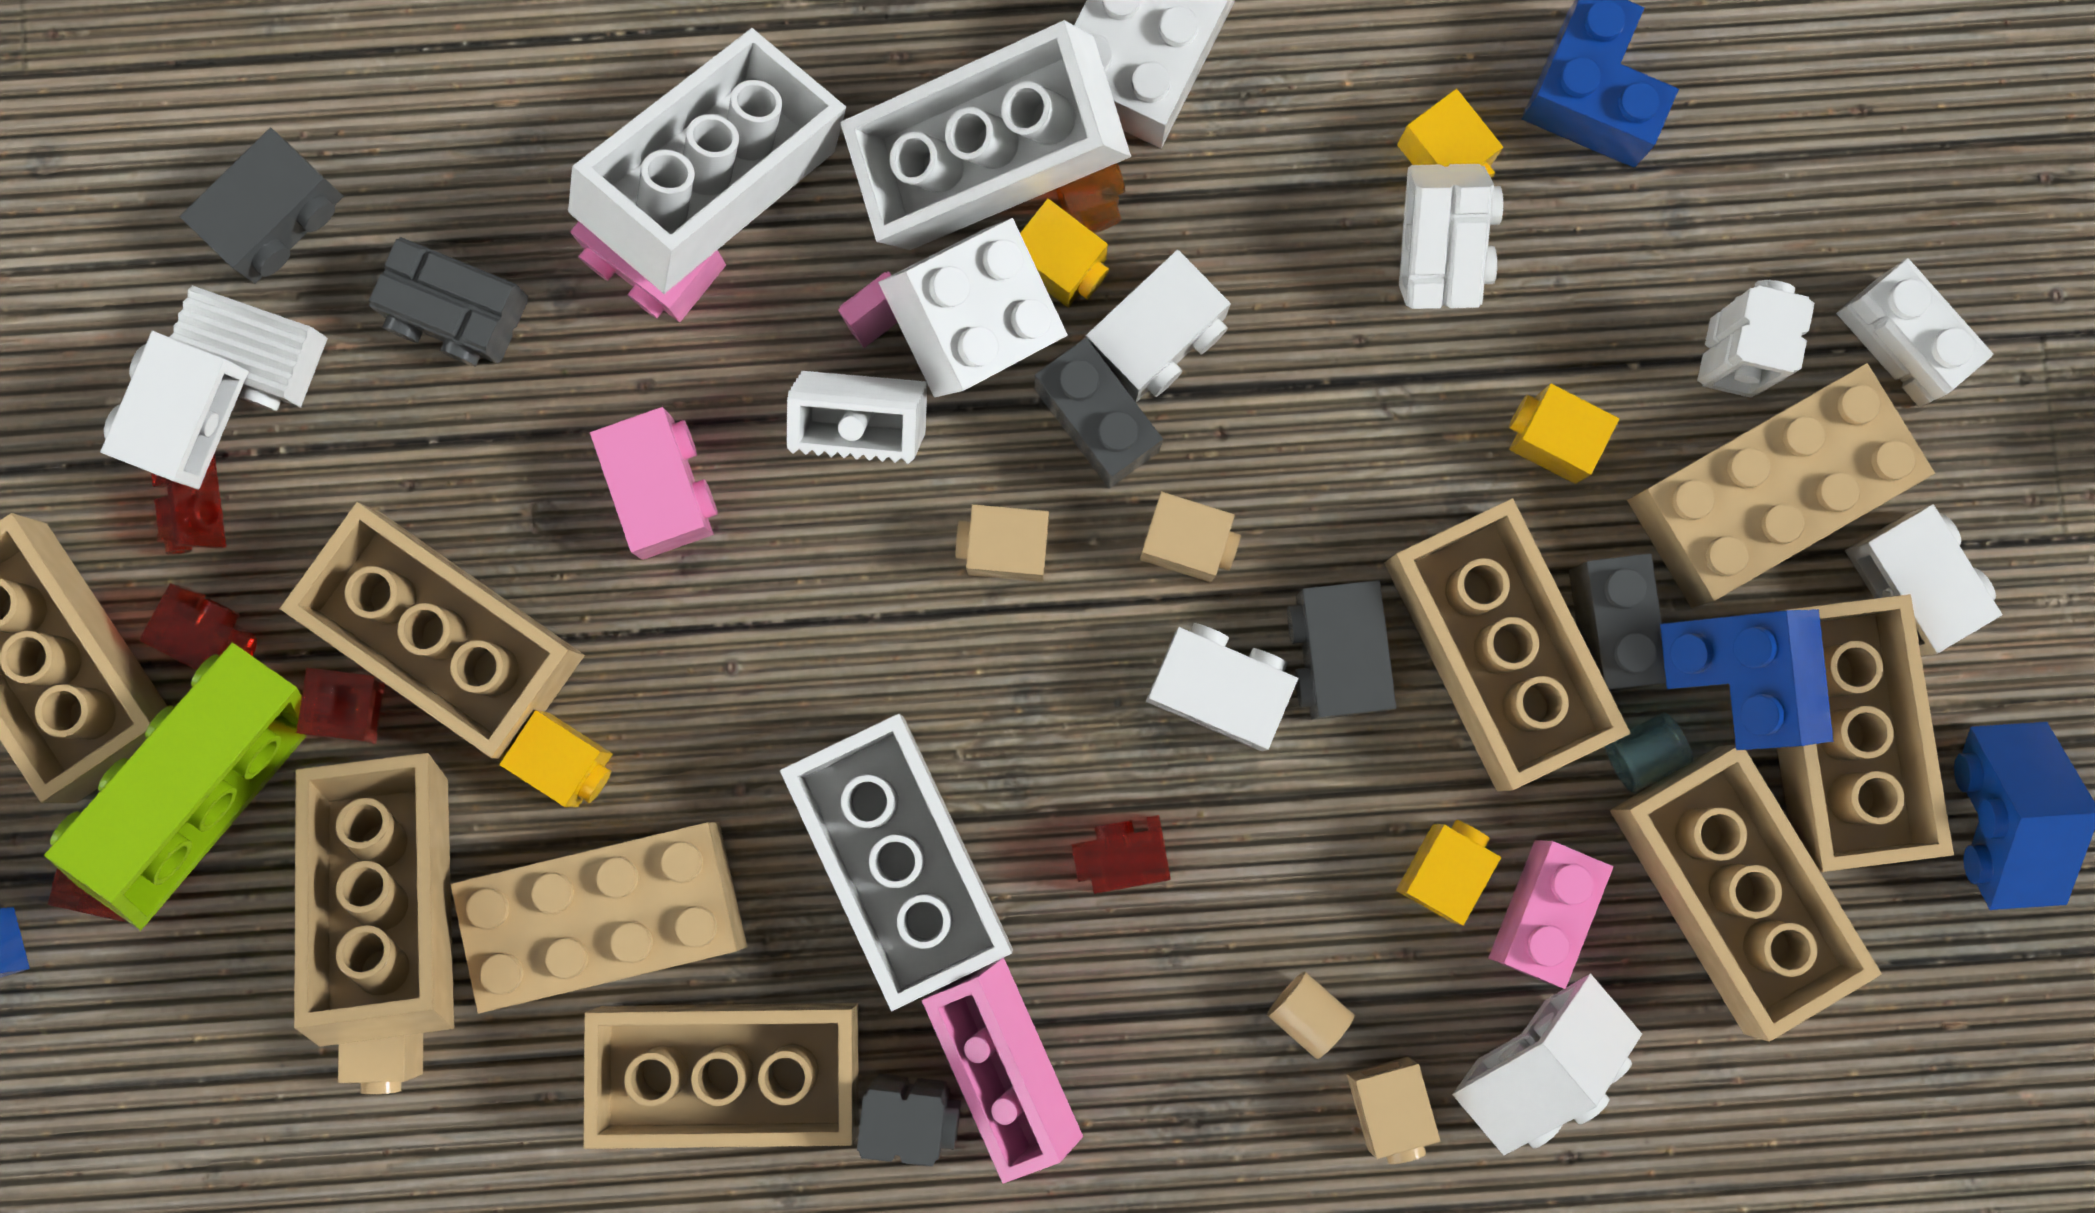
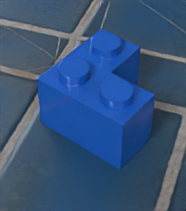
(1591, 94)
(1771, 669)
(2029, 812)

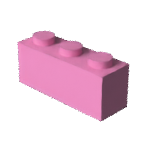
(1003, 1071)

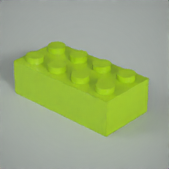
(180, 786)

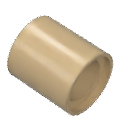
(1310, 1015)

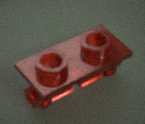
(189, 514)

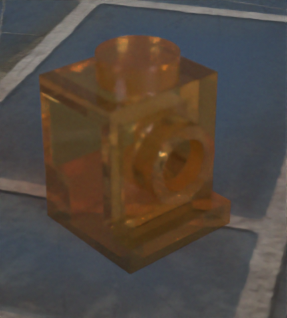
(1094, 198)

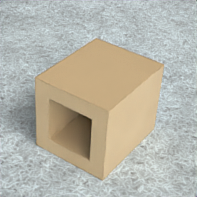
(1190, 538)
(1004, 542)
(381, 1063)
(1394, 1110)

